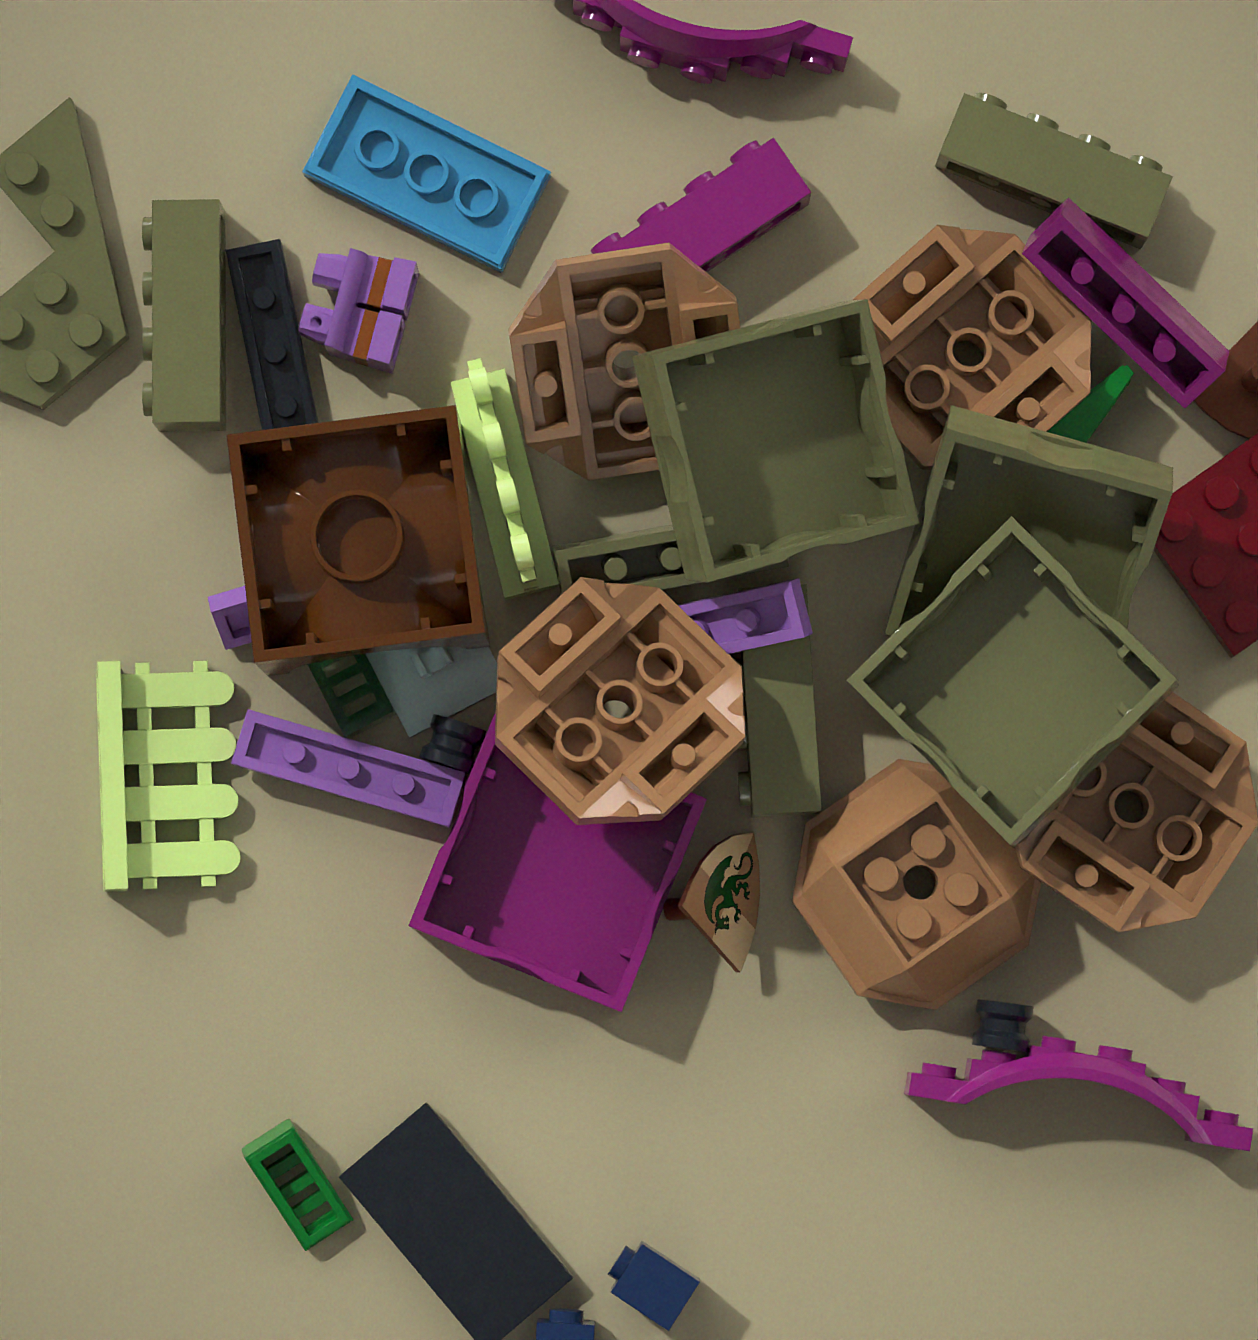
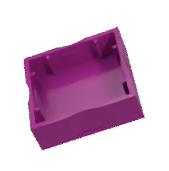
(550, 892)

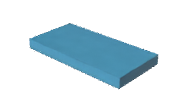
(427, 173)

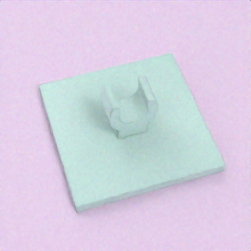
(434, 681)

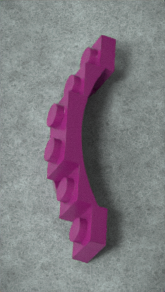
(707, 51)
(1059, 1060)

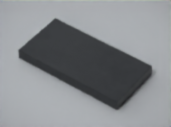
(455, 1226)

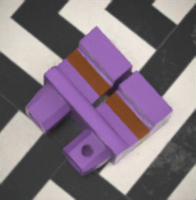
(368, 309)

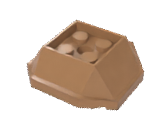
(986, 293)
(573, 328)
(629, 648)
(1190, 829)
(867, 922)

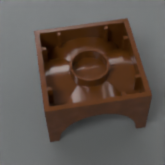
(356, 538)

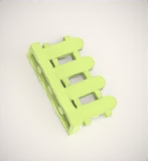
(504, 482)
(159, 747)

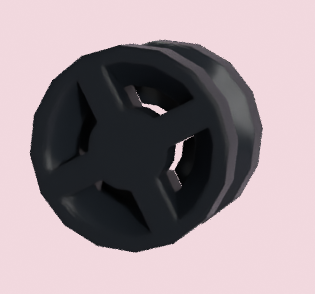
(452, 743)
(1002, 1025)

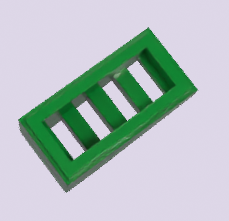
(1088, 414)
(270, 1143)

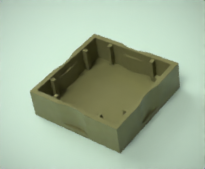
(775, 440)
(1074, 498)
(1013, 682)

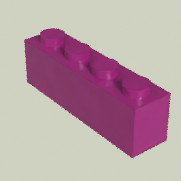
(722, 210)
(1126, 303)

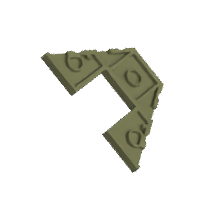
(68, 307)

